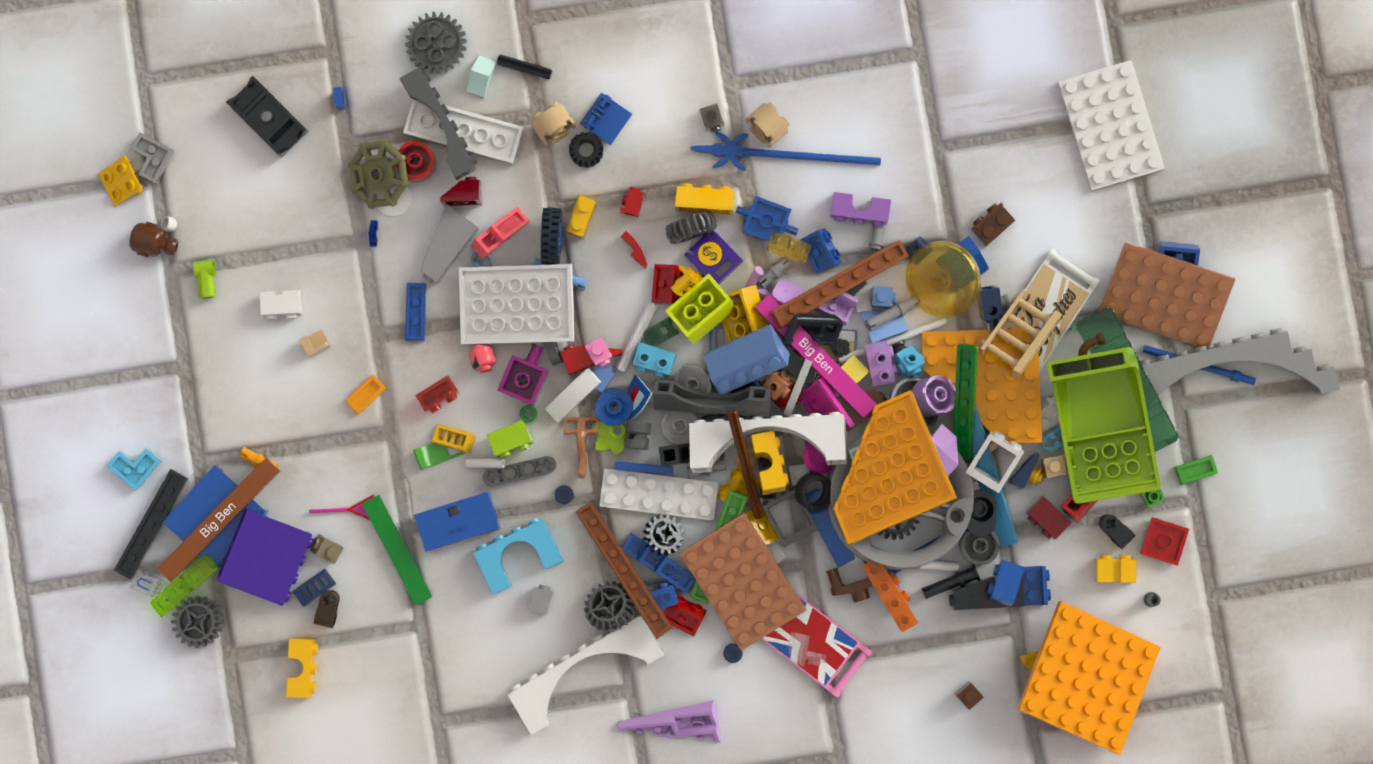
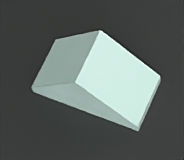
(480, 76)

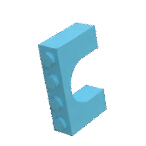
(490, 556)

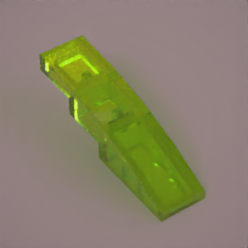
(184, 585)

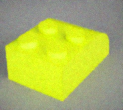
(700, 309)

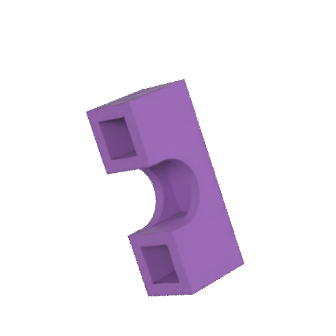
(843, 209)

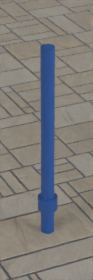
(1235, 375)

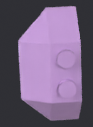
(947, 447)

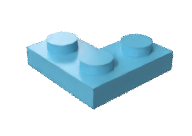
(134, 472)

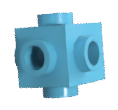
(909, 362)

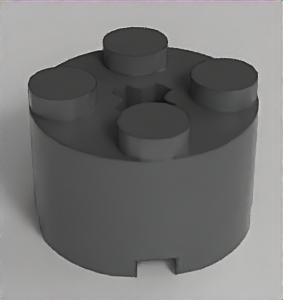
(976, 556)

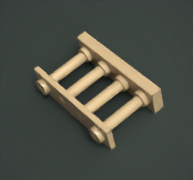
(1028, 350)

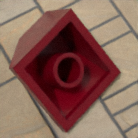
(464, 193)

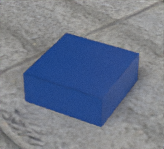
(339, 98)

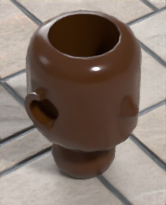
(150, 240)

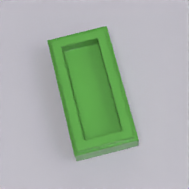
(1196, 469)

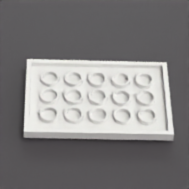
(1111, 125)
(516, 304)

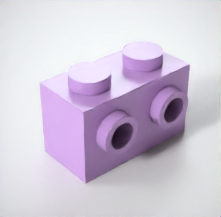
(879, 363)

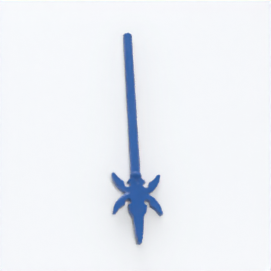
(731, 151)

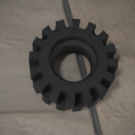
(586, 138)

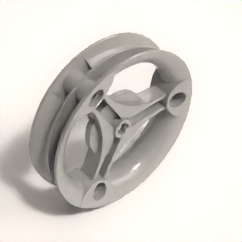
(901, 561)

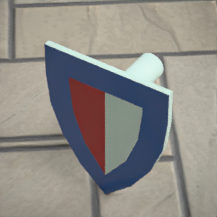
(640, 396)

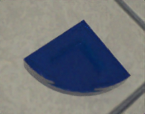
(373, 233)

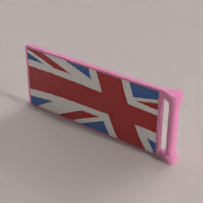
(825, 638)

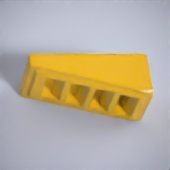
(468, 444)

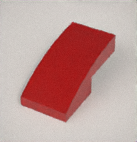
(637, 254)

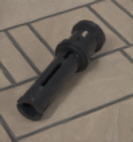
(959, 579)

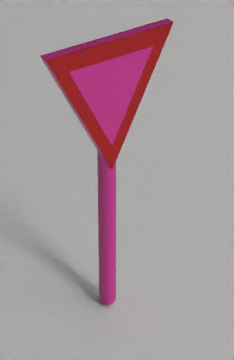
(357, 509)

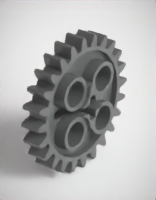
(449, 53)

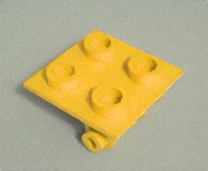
(120, 181)

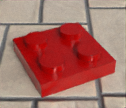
(1164, 541)

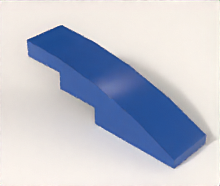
(821, 518)
(659, 564)

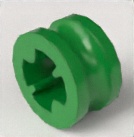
(523, 410)

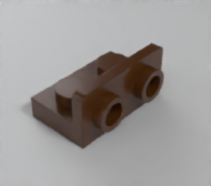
(992, 224)

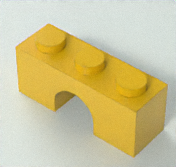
(767, 446)
(304, 651)

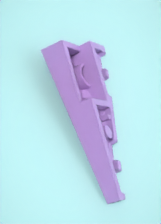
(693, 720)

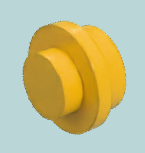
(1036, 476)

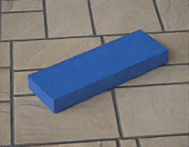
(415, 312)
(644, 467)

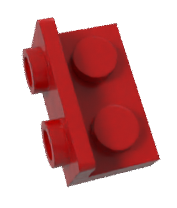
(663, 280)
(685, 615)

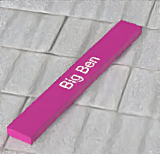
(821, 362)

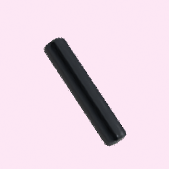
(523, 66)

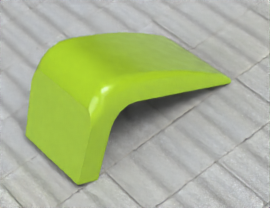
(1104, 425)

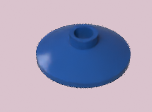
(608, 400)

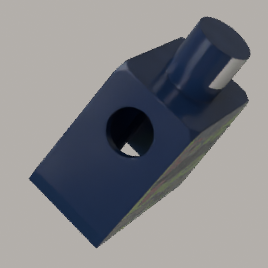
(989, 297)

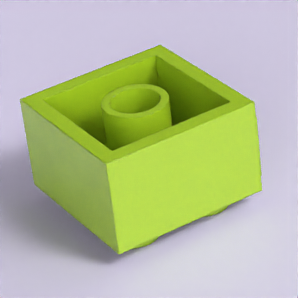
(509, 439)

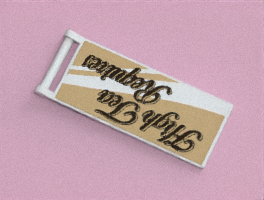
(1054, 291)

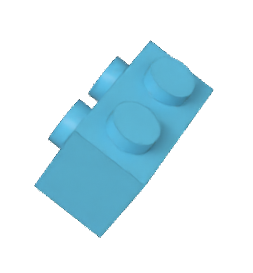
(654, 359)

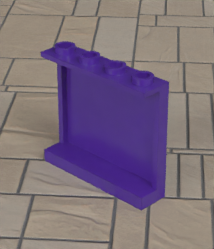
(264, 557)

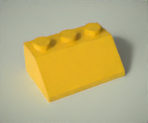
(704, 199)
(743, 316)

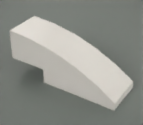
(573, 395)

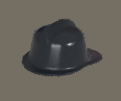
(983, 514)

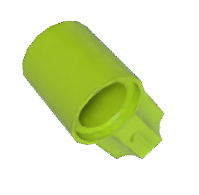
(205, 273)

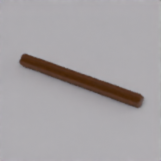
(745, 464)

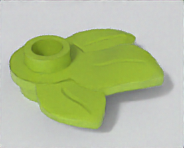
(608, 439)

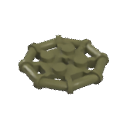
(387, 174)

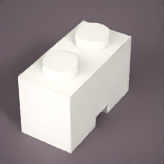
(276, 305)

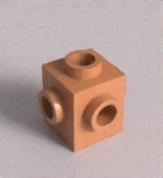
(782, 382)

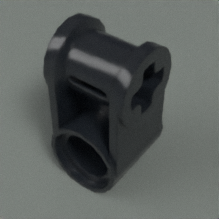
(1118, 533)

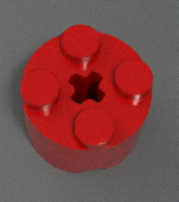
(426, 161)

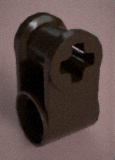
(327, 613)

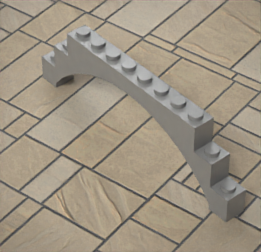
(1267, 348)

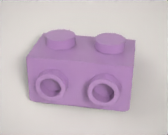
(840, 306)

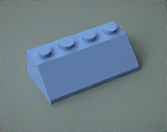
(746, 359)

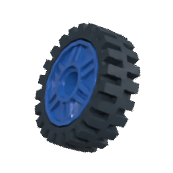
(551, 235)

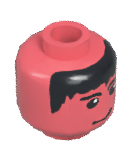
(482, 358)

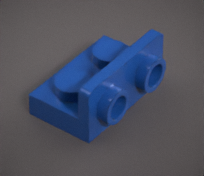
(822, 252)
(1035, 585)

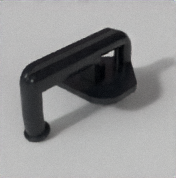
(816, 327)

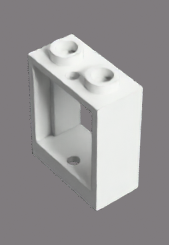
(987, 479)

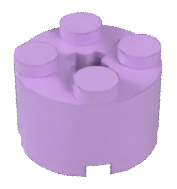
(934, 395)

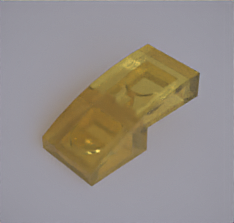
(788, 247)

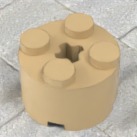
(553, 123)
(767, 124)

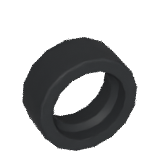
(801, 487)

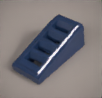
(1021, 477)
(301, 598)

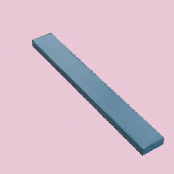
(1004, 526)

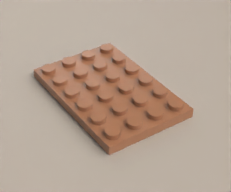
(1167, 295)
(742, 581)

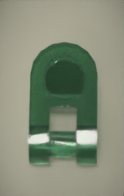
(654, 336)

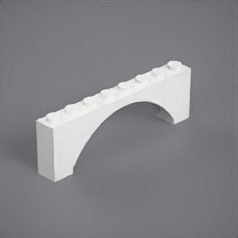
(824, 432)
(534, 697)

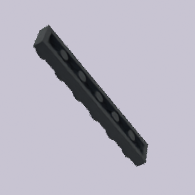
(151, 524)

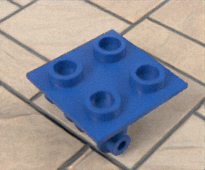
(605, 118)

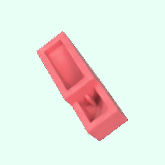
(499, 233)

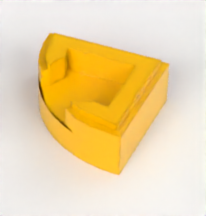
(1029, 659)

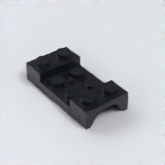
(281, 130)

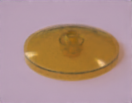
(956, 271)

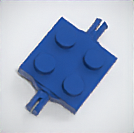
(766, 218)

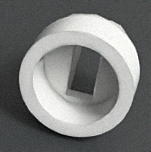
(168, 224)

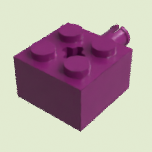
(519, 368)

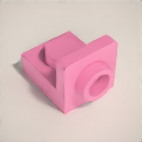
(599, 352)

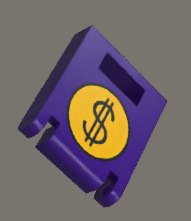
(711, 254)

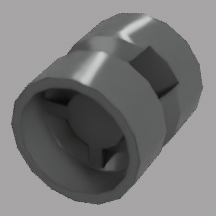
(637, 435)

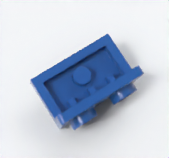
(665, 595)

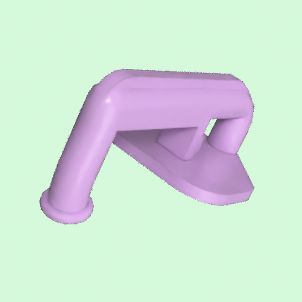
(783, 291)

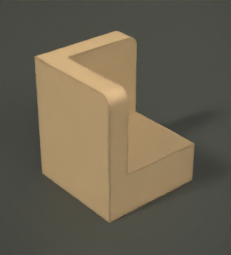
(314, 343)

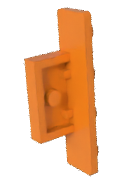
(891, 594)

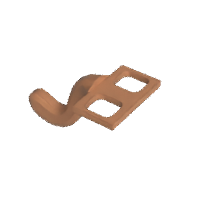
(580, 434)

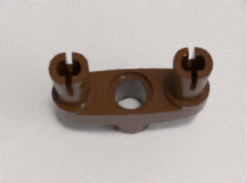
(857, 589)

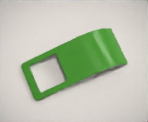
(433, 454)

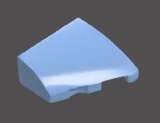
(887, 330)

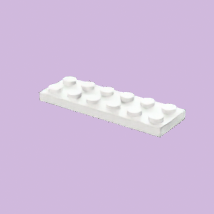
(482, 134)
(658, 494)

